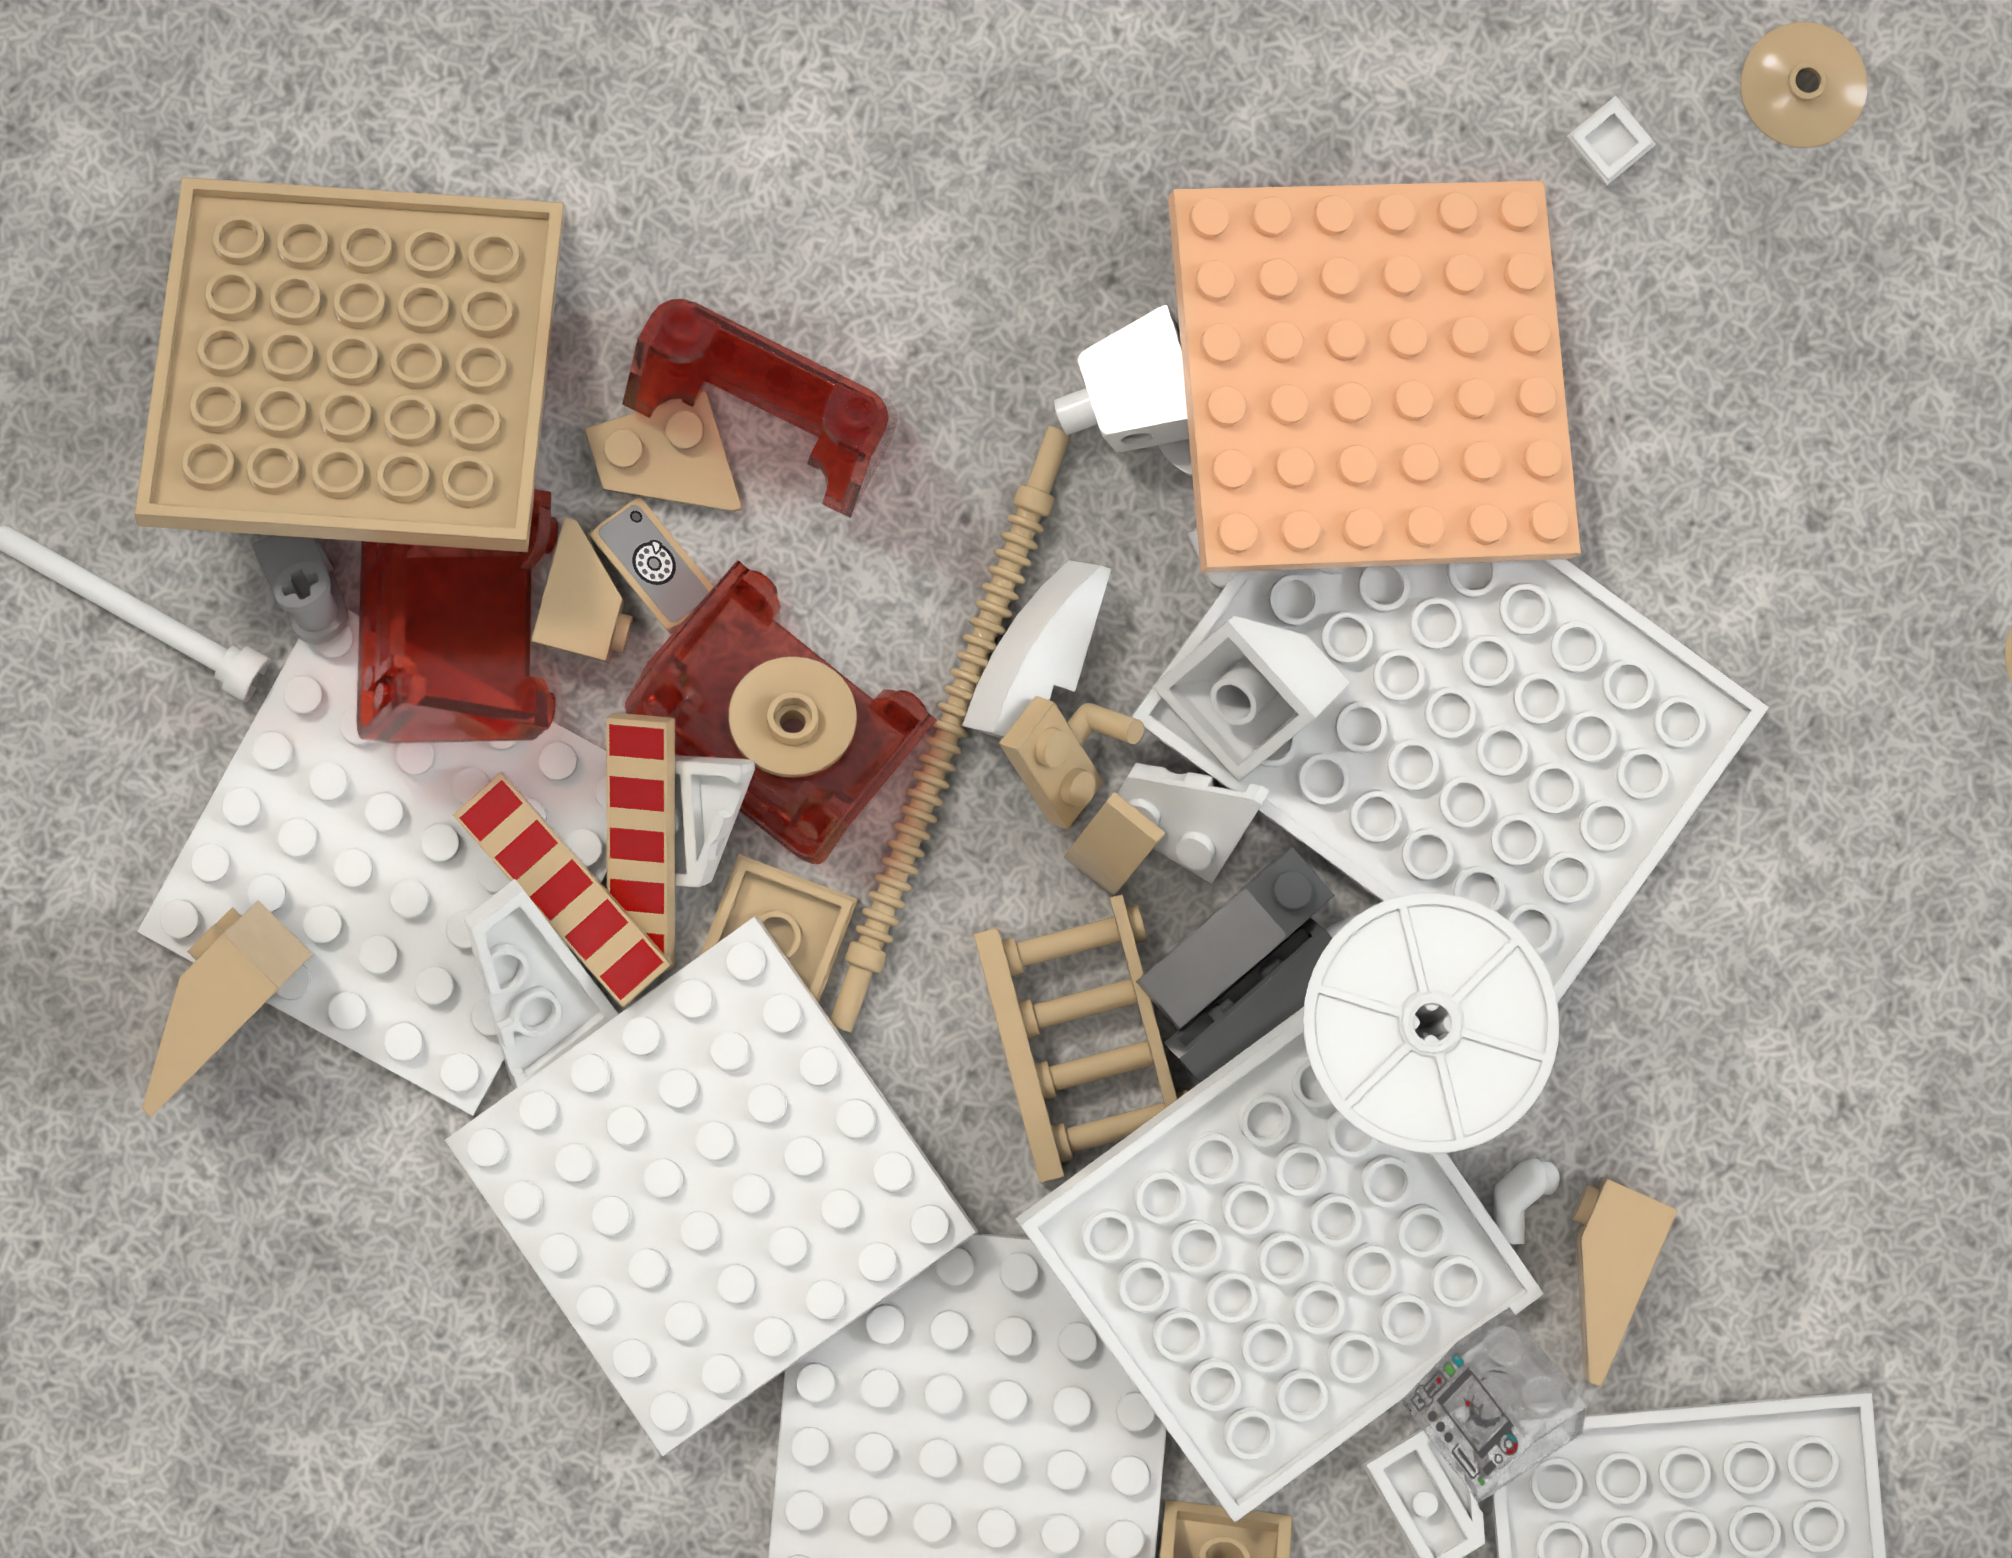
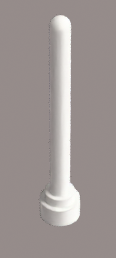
(233, 666)

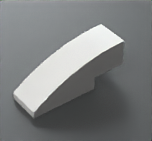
(1040, 648)

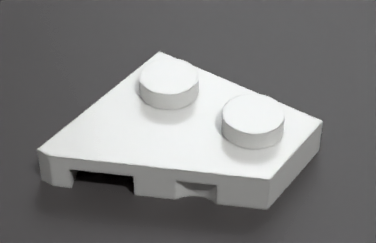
(705, 810)
(1198, 819)
(1427, 1499)

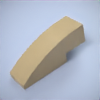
(1114, 844)

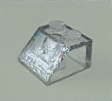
(1496, 1405)

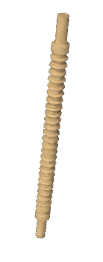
(866, 954)

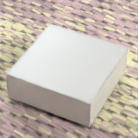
(1610, 141)

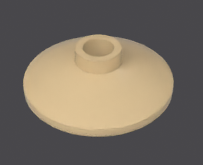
(1785, 110)
(792, 690)

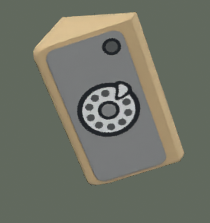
(652, 563)

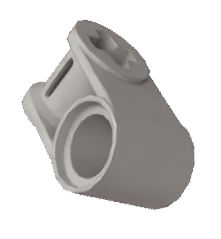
(304, 586)

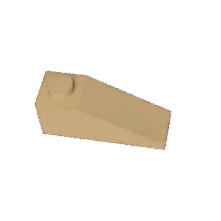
(1615, 1257)

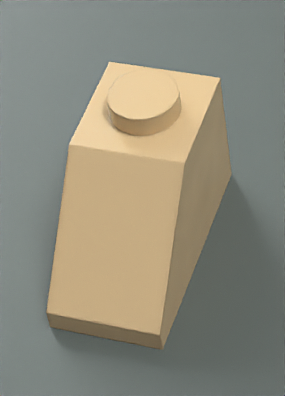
(581, 601)

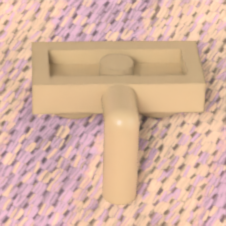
(1051, 754)

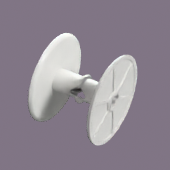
(1430, 1022)

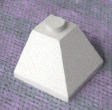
(1250, 690)

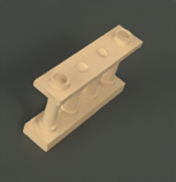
(1023, 1020)

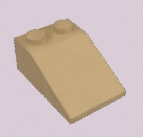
(234, 974)

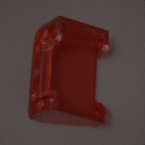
(696, 345)
(451, 641)
(695, 681)

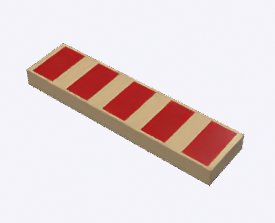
(642, 822)
(562, 889)

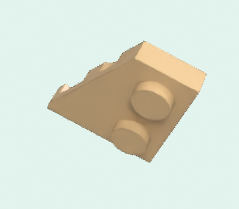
(666, 457)

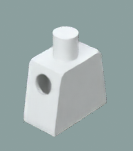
(1132, 386)

